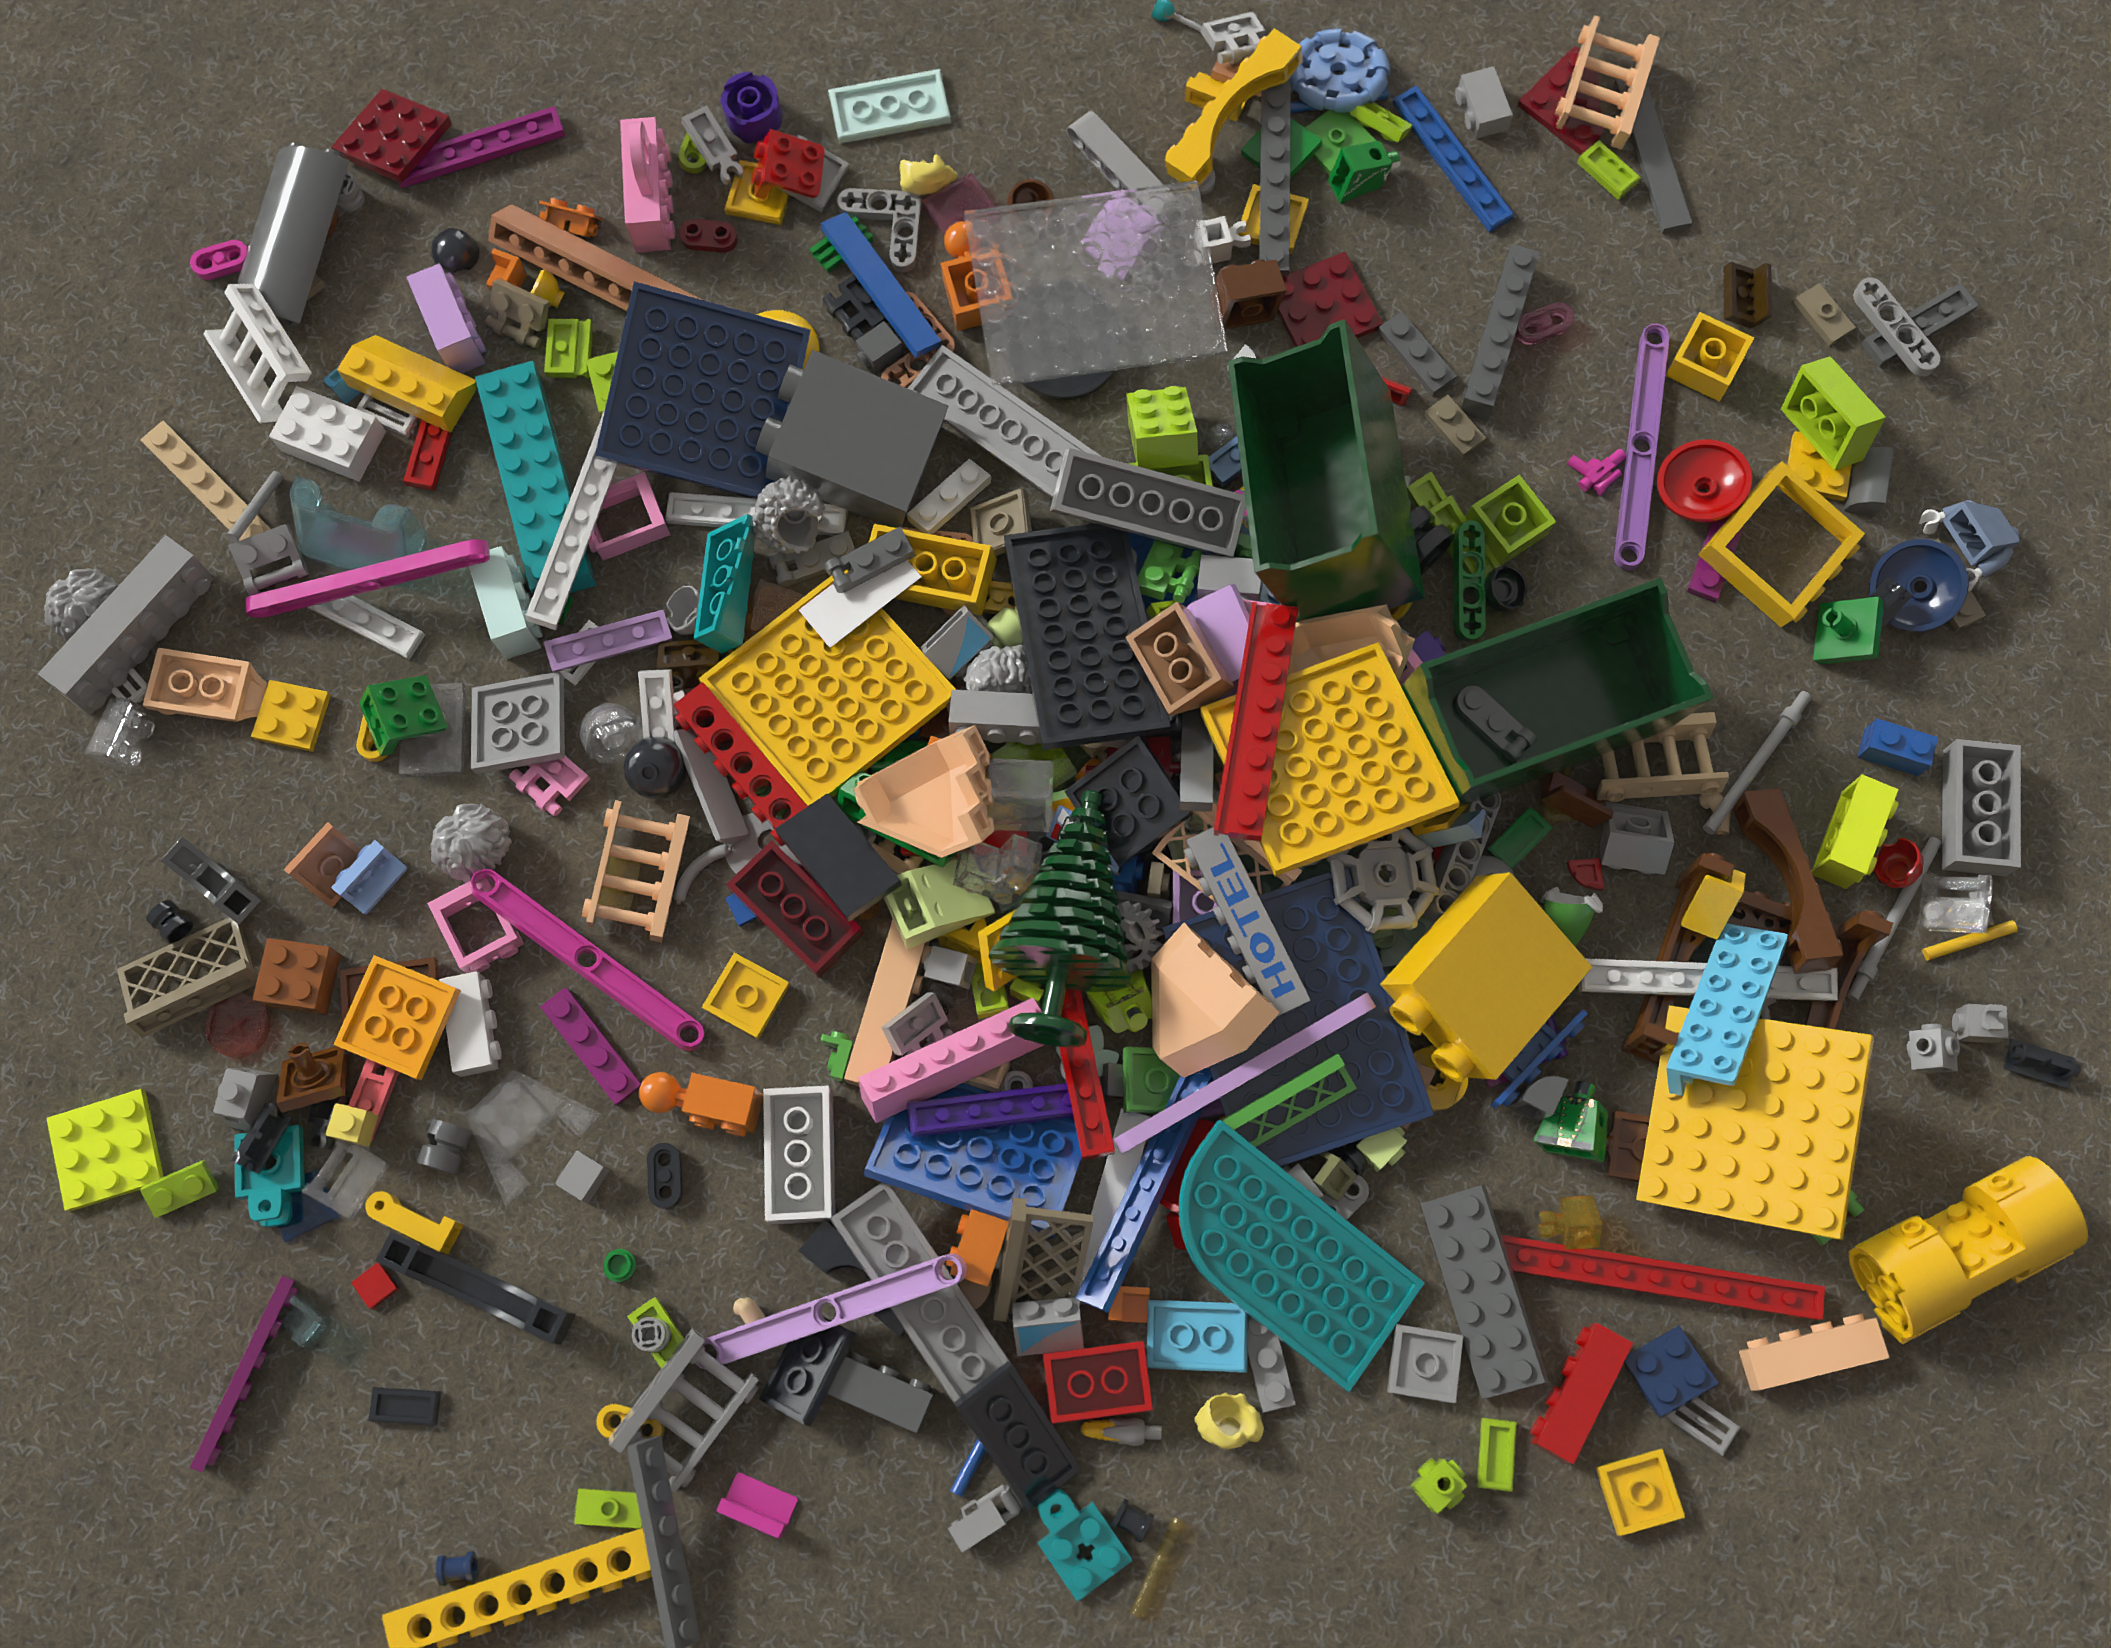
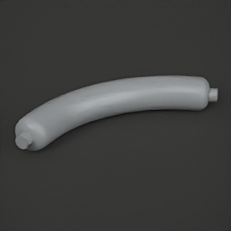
(694, 869)

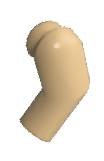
(1713, 802)
(748, 1310)

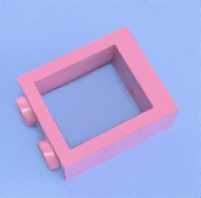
(621, 492)
(456, 901)

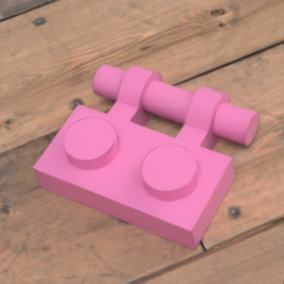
(561, 774)

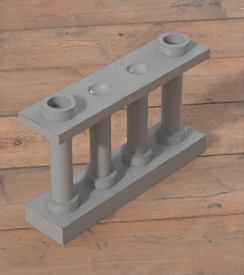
(672, 1379)

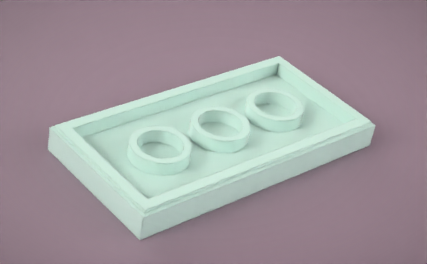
(889, 106)

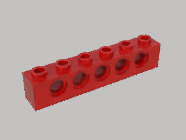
(701, 704)

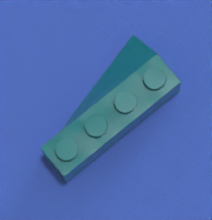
(725, 585)

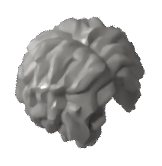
(788, 515)
(75, 599)
(999, 671)
(469, 841)

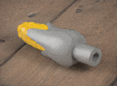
(1124, 1431)

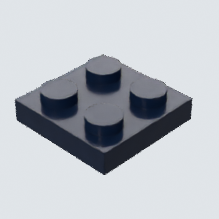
(1669, 1372)

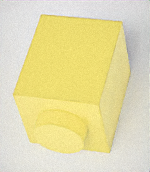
(352, 1125)

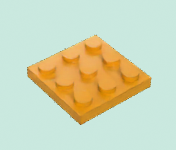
(397, 1017)

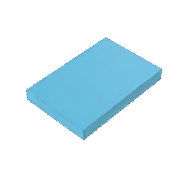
(1197, 1336)

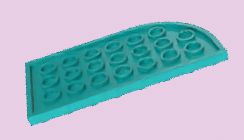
(1290, 1257)

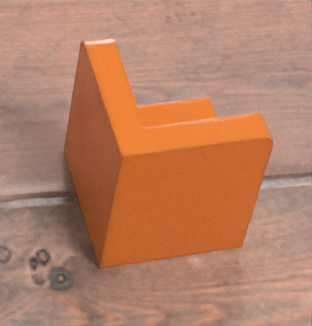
(507, 268)
(1130, 1305)

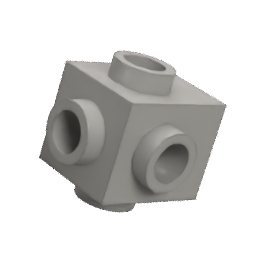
(1933, 1049)

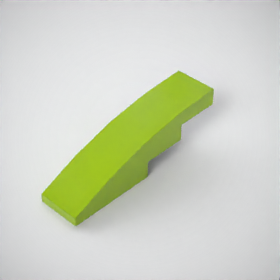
(1429, 493)

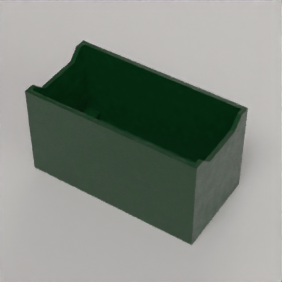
(1324, 478)
(1573, 680)

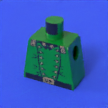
(1576, 1126)

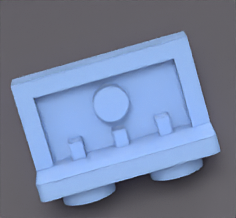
(369, 877)

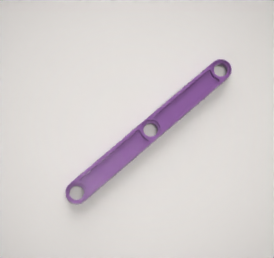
(1640, 465)

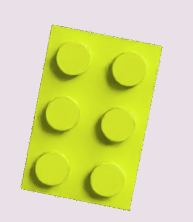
(1855, 832)

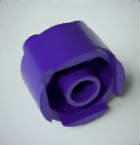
(751, 106)

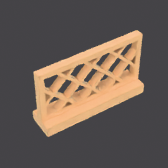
(1249, 847)

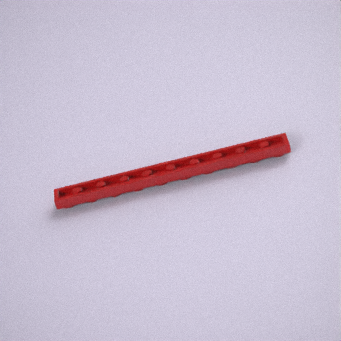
(1666, 1278)

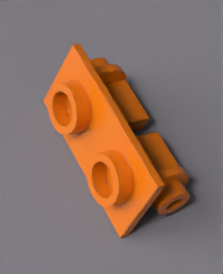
(581, 219)

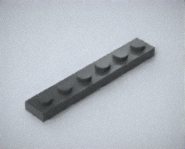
(663, 1543)

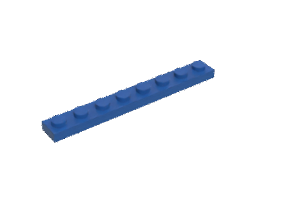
(1140, 1201)

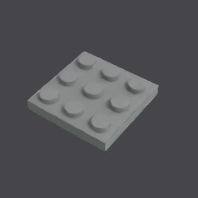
(517, 723)

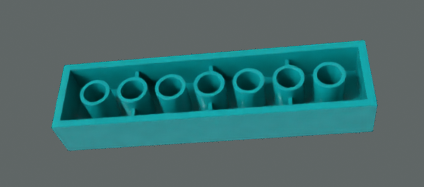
(529, 465)

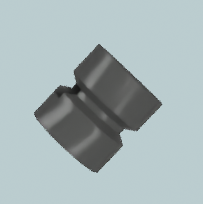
(444, 1147)

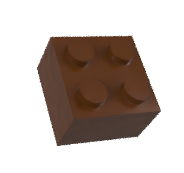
(1249, 293)

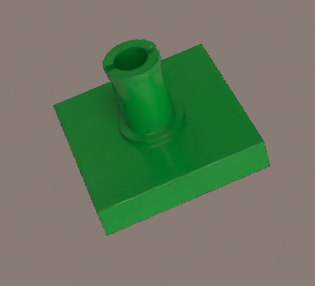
(1848, 630)

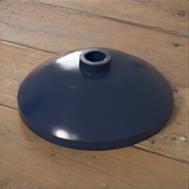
(1929, 563)

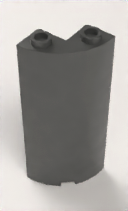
(293, 228)

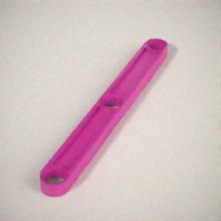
(368, 578)
(604, 974)

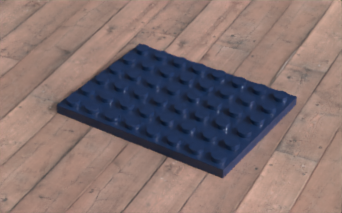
(1335, 966)

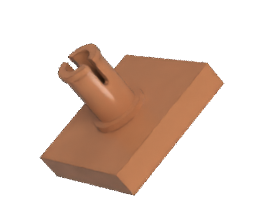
(322, 861)

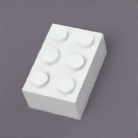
(327, 433)

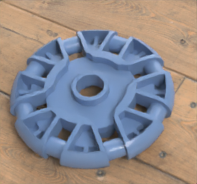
(1336, 91)

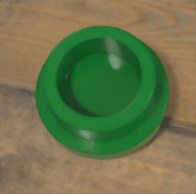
(619, 1265)

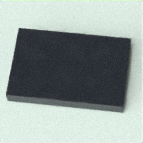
(807, 1372)

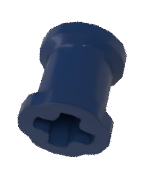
(456, 1569)

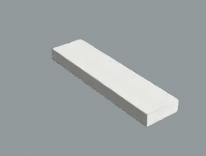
(372, 624)

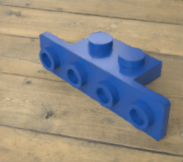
(1541, 1046)

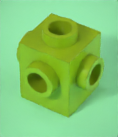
(1427, 1488)

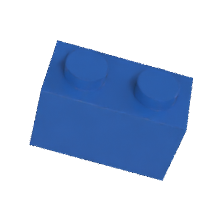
(1897, 747)

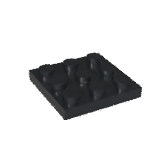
(1136, 800)

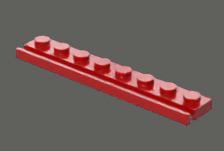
(1256, 722)

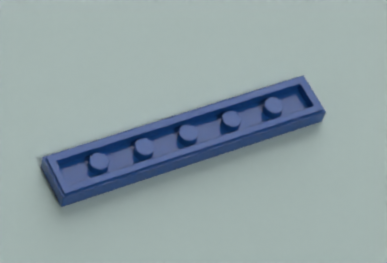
(1453, 159)
(881, 285)

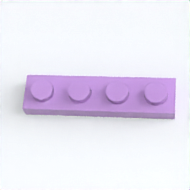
(607, 641)

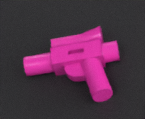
(1597, 473)

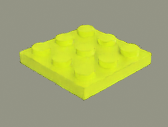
(104, 1149)

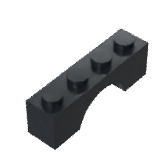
(830, 1252)

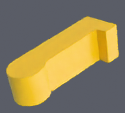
(389, 1211)

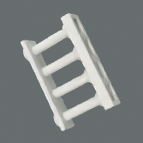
(273, 342)

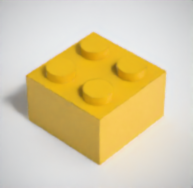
(1709, 356)

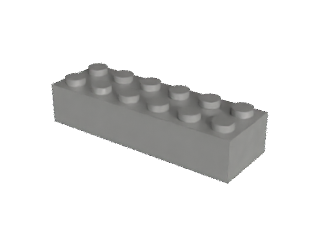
(1148, 503)
(127, 625)

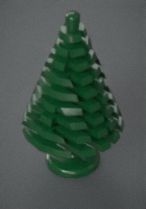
(1067, 929)

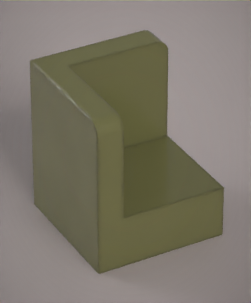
(1334, 1176)

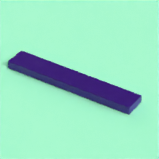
(989, 1110)

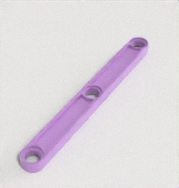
(1244, 1073)
(849, 1305)

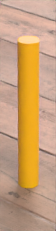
(1969, 940)

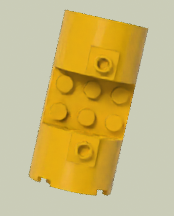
(1999, 1232)

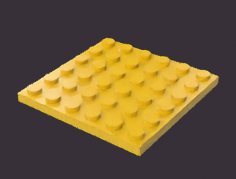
(824, 708)
(1344, 761)
(1773, 1143)

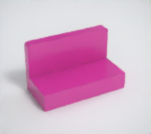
(758, 1505)

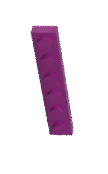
(487, 145)
(238, 1386)

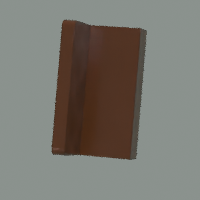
(1574, 800)

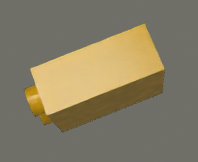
(1484, 978)

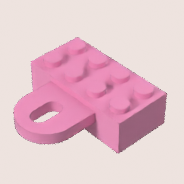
(647, 184)

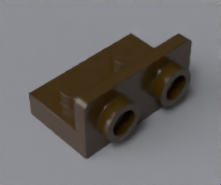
(687, 660)

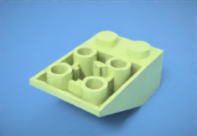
(932, 906)

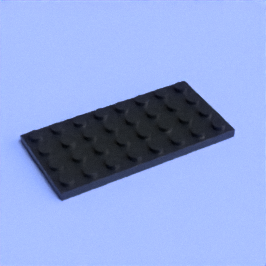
(1074, 609)

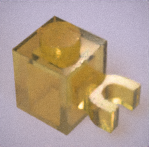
(1576, 1221)

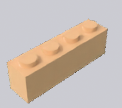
(1813, 1353)

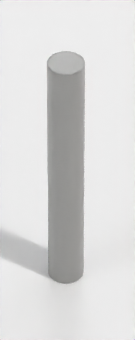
(254, 506)

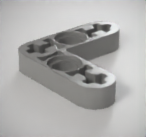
(900, 217)

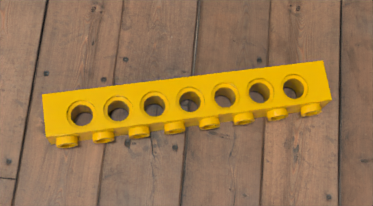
(403, 1625)

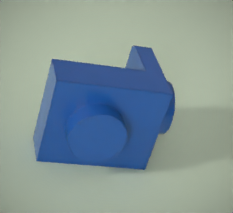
(1131, 876)

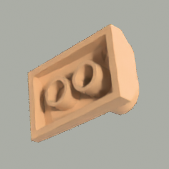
(204, 686)

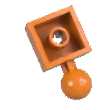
(959, 278)
(705, 1101)

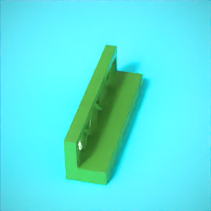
(1289, 1090)

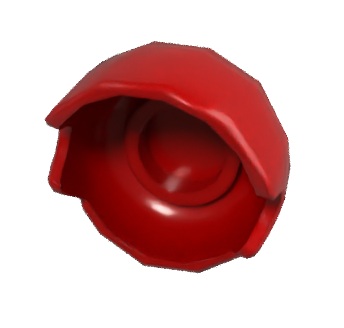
(1899, 864)

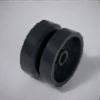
(1430, 540)

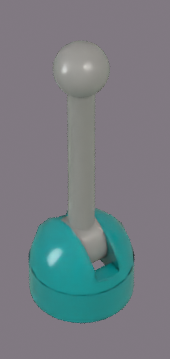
(1165, 10)

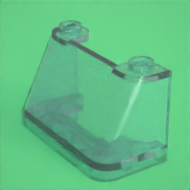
(348, 541)

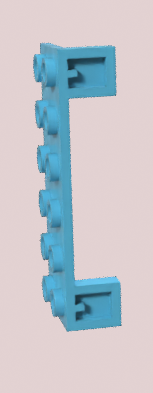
(1726, 1007)

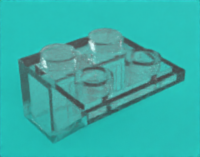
(120, 735)
(1021, 794)

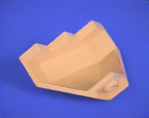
(1341, 633)
(933, 795)
(1202, 1005)

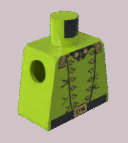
(1124, 1007)

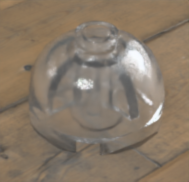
(609, 732)

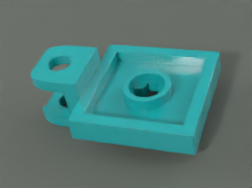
(270, 1190)
(1067, 1531)

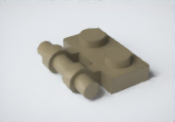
(520, 306)

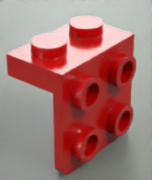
(788, 165)

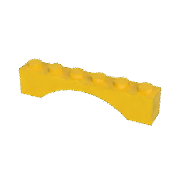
(1268, 66)

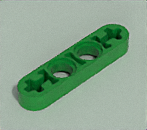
(1474, 581)

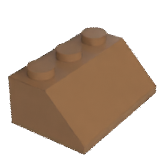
(1179, 660)

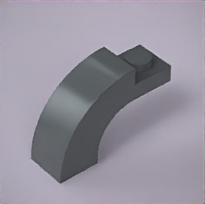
(211, 880)

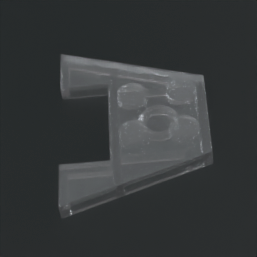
(514, 1118)

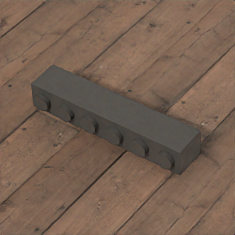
(1499, 332)

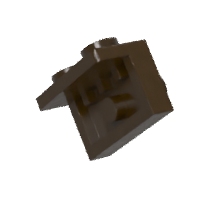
(1747, 294)

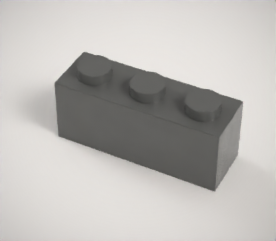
(882, 1392)

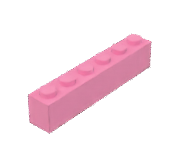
(945, 1063)

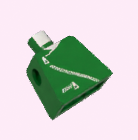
(1361, 170)

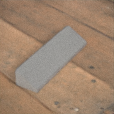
(712, 790)

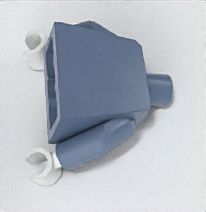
(1980, 534)

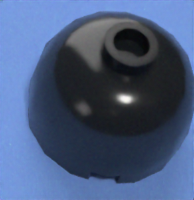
(654, 767)

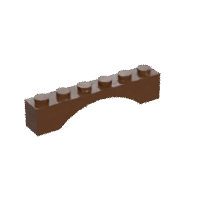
(1767, 823)

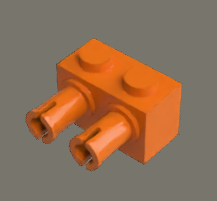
(979, 1245)

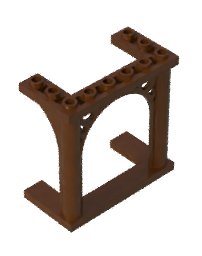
(1856, 935)

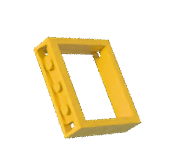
(1747, 580)

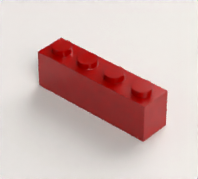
(1581, 1392)

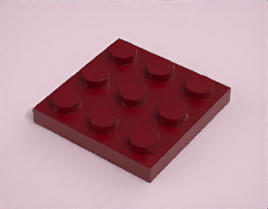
(392, 135)
(1323, 296)

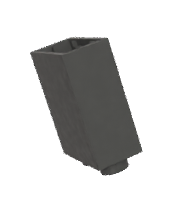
(852, 438)

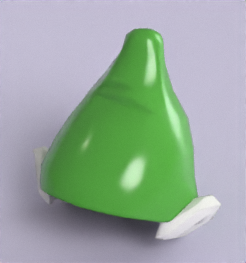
(1571, 912)

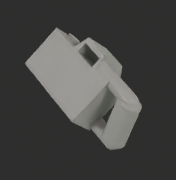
(984, 1519)

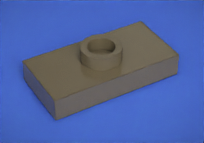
(1824, 314)

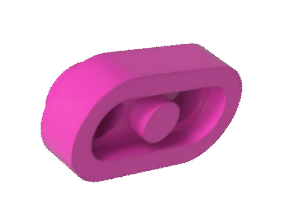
(220, 257)

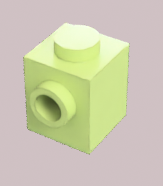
(1383, 1148)

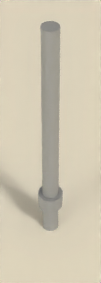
(1788, 719)
(1867, 968)

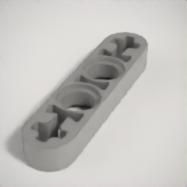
(1891, 329)

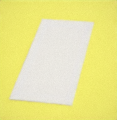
(838, 614)

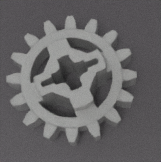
(1139, 934)

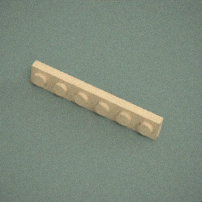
(199, 478)

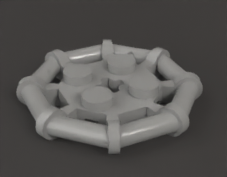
(1395, 890)

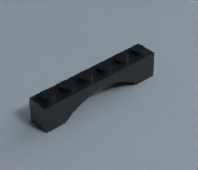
(476, 1287)

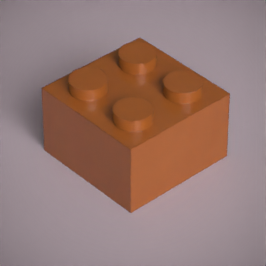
(297, 976)

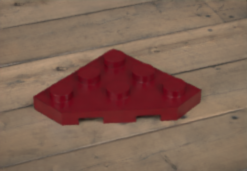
(1545, 95)

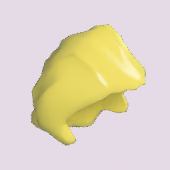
(925, 177)
(1229, 1421)

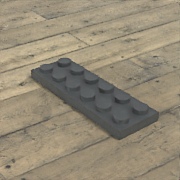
(1484, 1292)

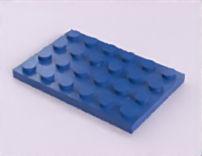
(981, 1165)

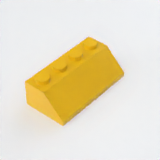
(407, 381)

